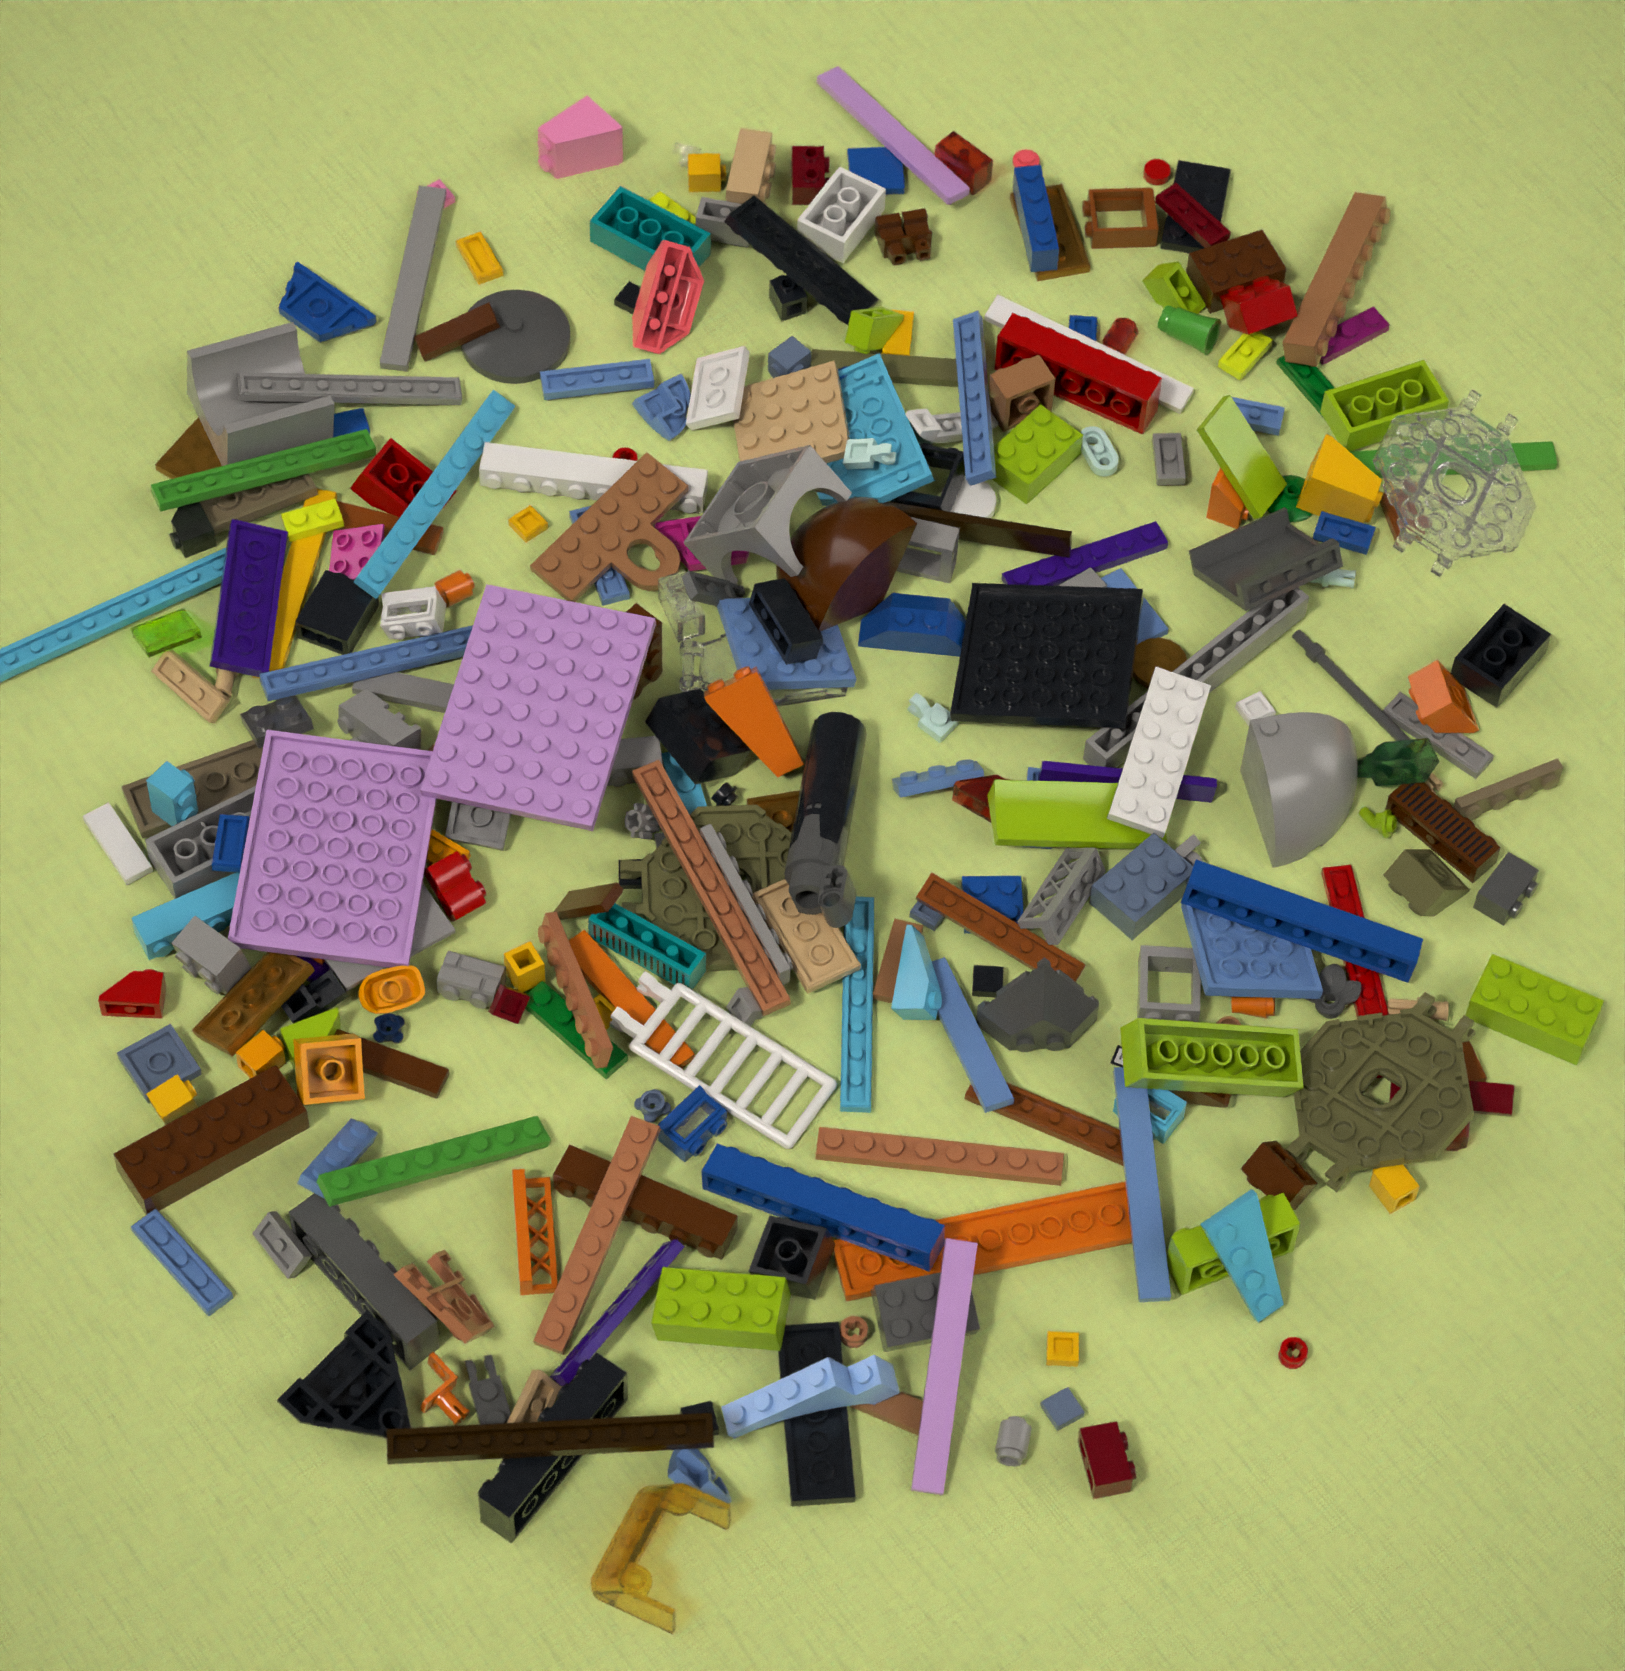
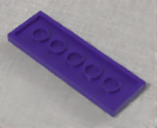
(248, 598)

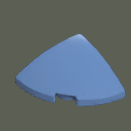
(665, 407)
(693, 1469)

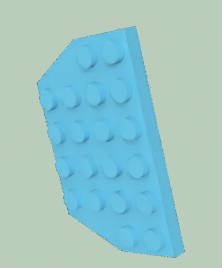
(877, 413)

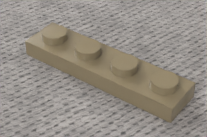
(1510, 789)

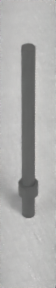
(1317, 654)

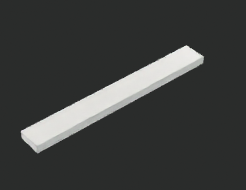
(1173, 393)

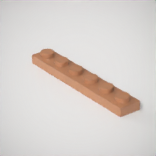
(575, 988)

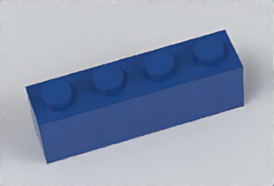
(1035, 218)

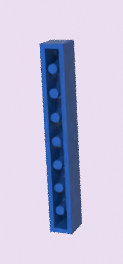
(1302, 921)
(818, 1203)

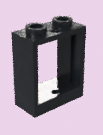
(942, 458)

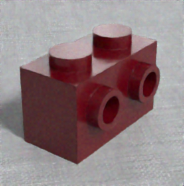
(808, 173)
(1106, 1460)

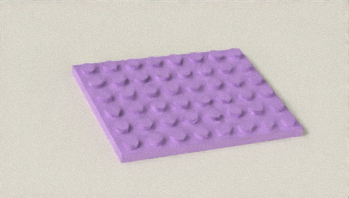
(538, 707)
(334, 851)

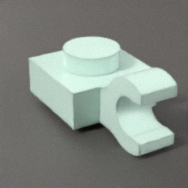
(863, 453)
(934, 720)

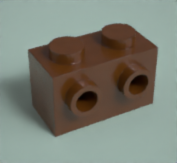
(1277, 1172)

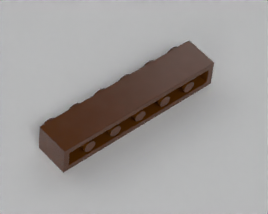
(652, 1206)

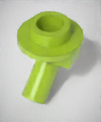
(1383, 822)

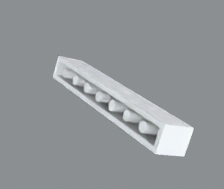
(573, 474)

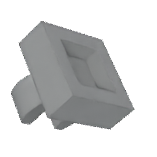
(1186, 848)
(744, 1006)

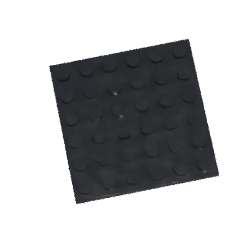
(1047, 655)

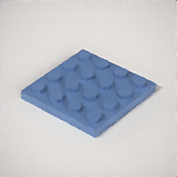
(754, 648)
(1247, 961)

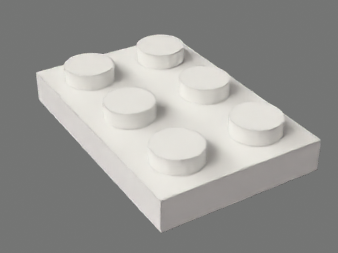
(717, 388)

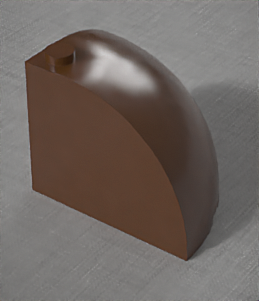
(847, 558)

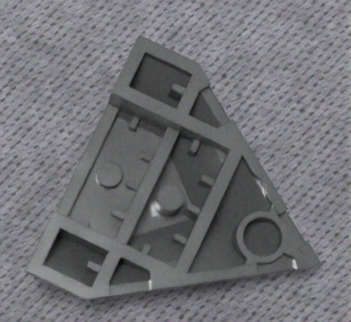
(1038, 1011)

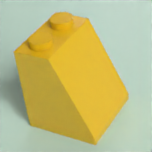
(1339, 484)

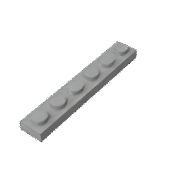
(743, 894)

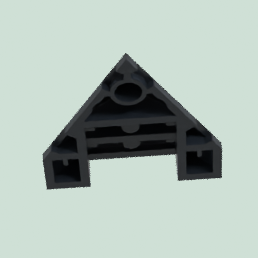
(353, 1386)

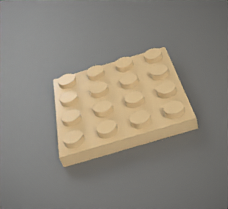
(794, 413)

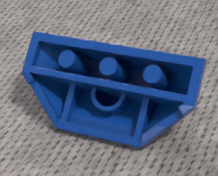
(914, 625)

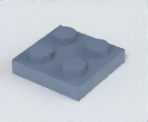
(157, 1060)

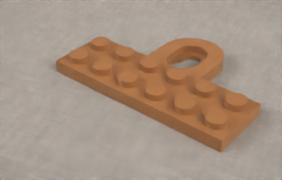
(609, 530)

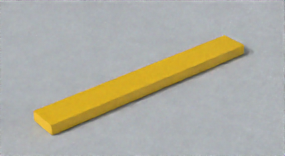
(295, 586)

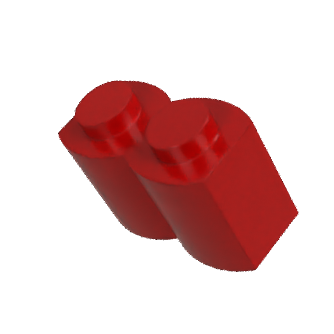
(454, 885)

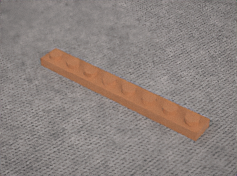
(939, 1156)
(597, 1235)

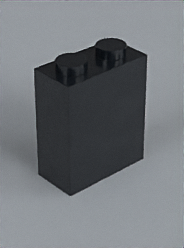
(336, 614)

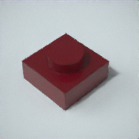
(509, 1004)

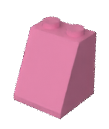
(580, 140)

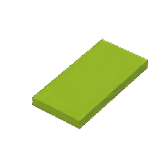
(1241, 457)

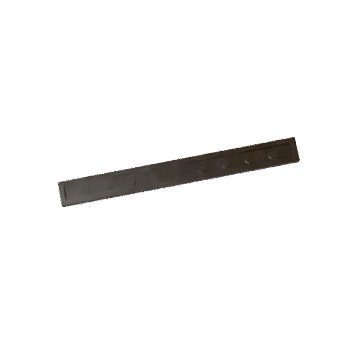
(549, 1438)

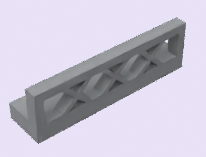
(1070, 893)

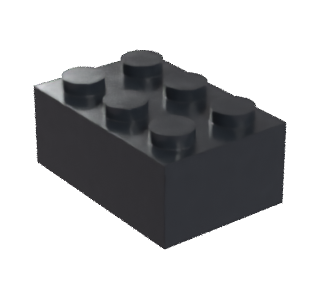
(1500, 655)
(697, 736)

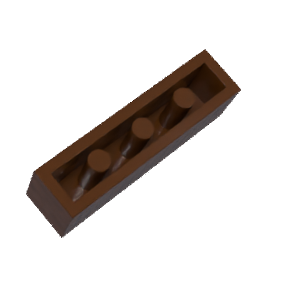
(1443, 829)

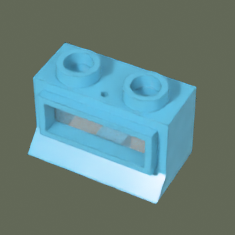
(1165, 1112)

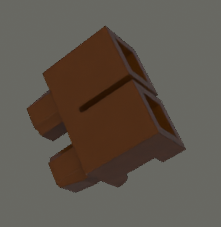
(904, 235)

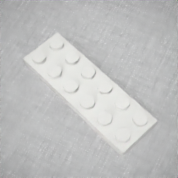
(1159, 752)

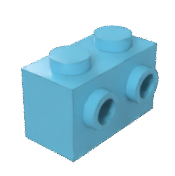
(172, 794)

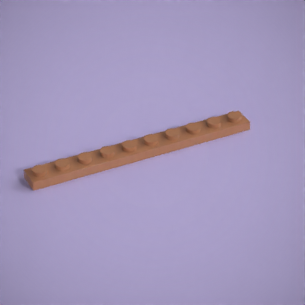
(711, 887)

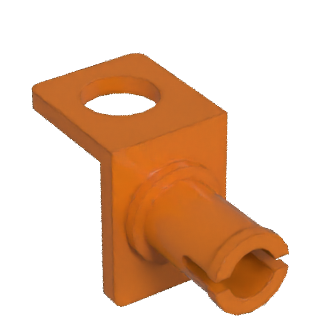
(443, 1395)

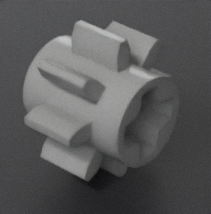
(641, 821)

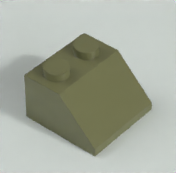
(1424, 882)

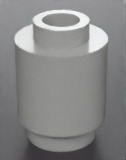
(1013, 1441)

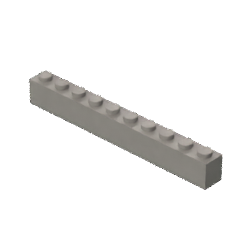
(1209, 665)

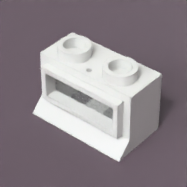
(412, 613)

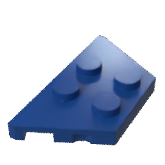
(320, 307)

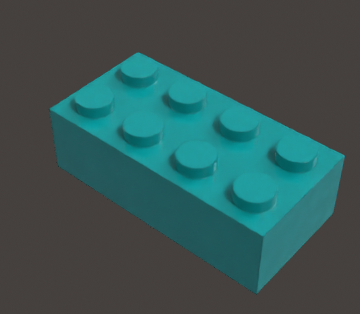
(635, 228)

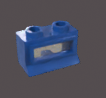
(692, 1124)

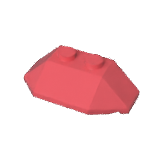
(666, 298)

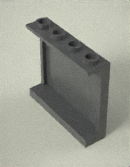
(1263, 560)

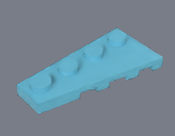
(1245, 1252)

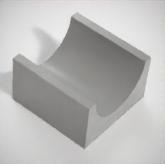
(253, 427)

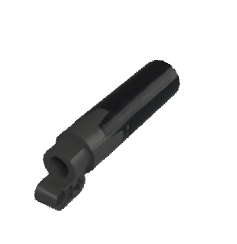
(824, 819)

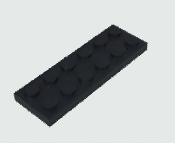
(799, 259)
(818, 1441)

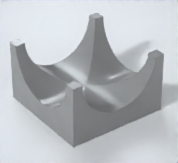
(756, 509)

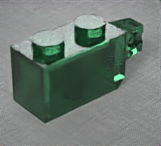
(1399, 762)

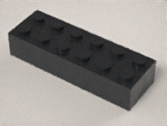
(526, 1483)

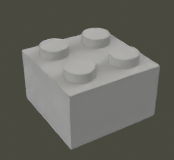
(210, 956)

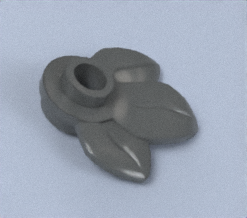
(1335, 989)

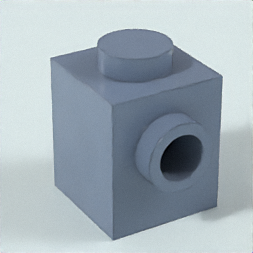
(788, 358)

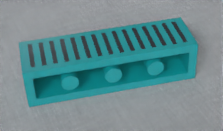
(648, 946)

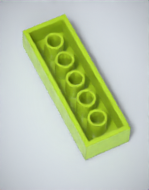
(1211, 1057)

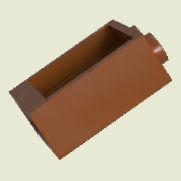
(1121, 200)

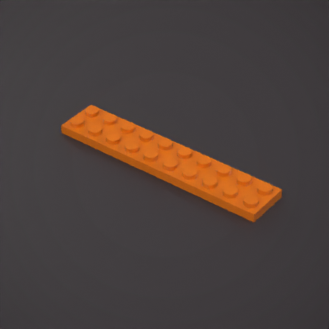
(1005, 1237)

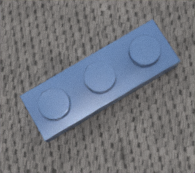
(935, 778)

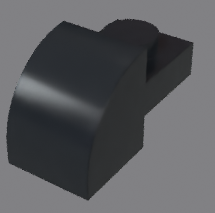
(314, 998)

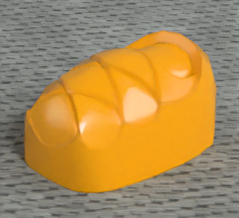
(391, 989)

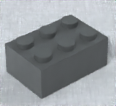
(908, 1309)

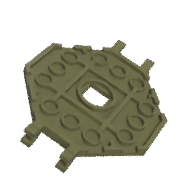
(670, 898)
(1420, 1117)

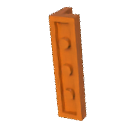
(523, 1229)

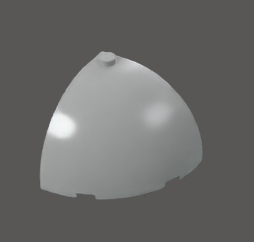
(1299, 780)

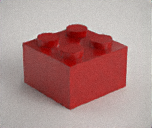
(1258, 305)

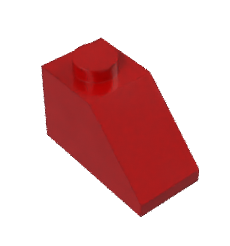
(136, 995)

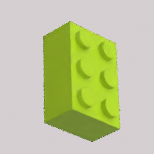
(1035, 453)

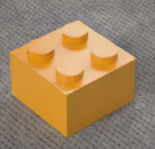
(329, 1069)

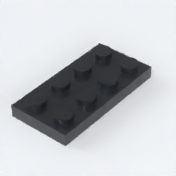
(1209, 188)

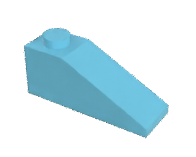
(916, 986)

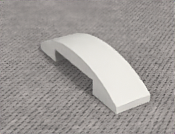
(939, 427)

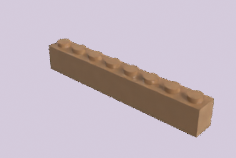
(1336, 279)

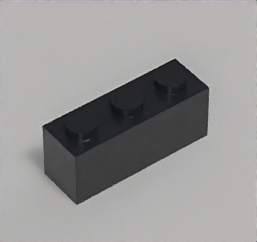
(785, 621)

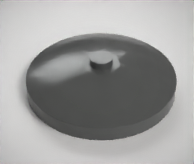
(529, 340)

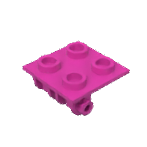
(354, 548)

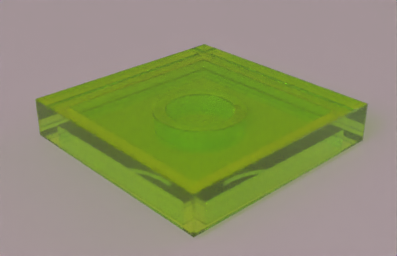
(166, 632)

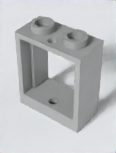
(926, 564)
(1167, 960)

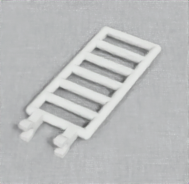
(641, 1033)

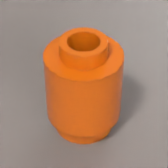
(455, 587)

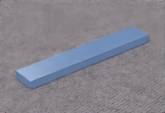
(970, 1042)

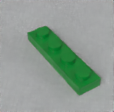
(553, 1013)

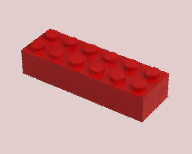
(1083, 374)

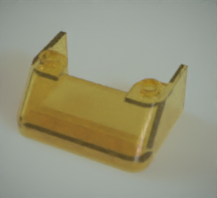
(620, 1578)

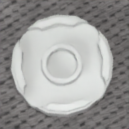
(975, 500)

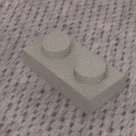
(1168, 459)
(282, 1244)

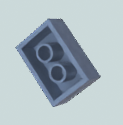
(1141, 886)

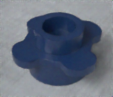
(388, 1021)

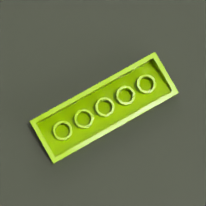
(1058, 815)

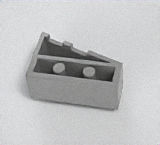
(371, 722)

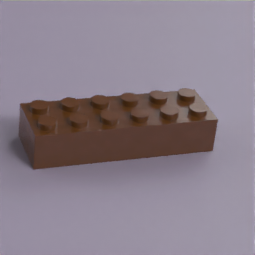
(211, 1140)

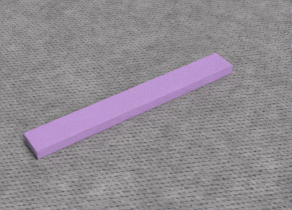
(893, 135)
(944, 1367)

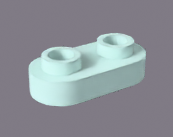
(1099, 453)

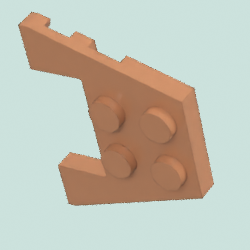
(448, 1301)

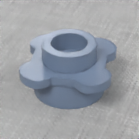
(652, 1097)

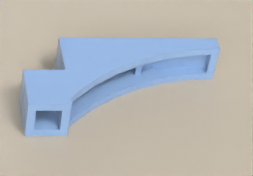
(812, 1390)

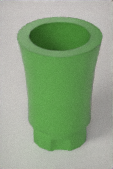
(1190, 328)

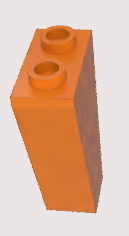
(754, 717)

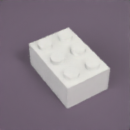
(842, 214)

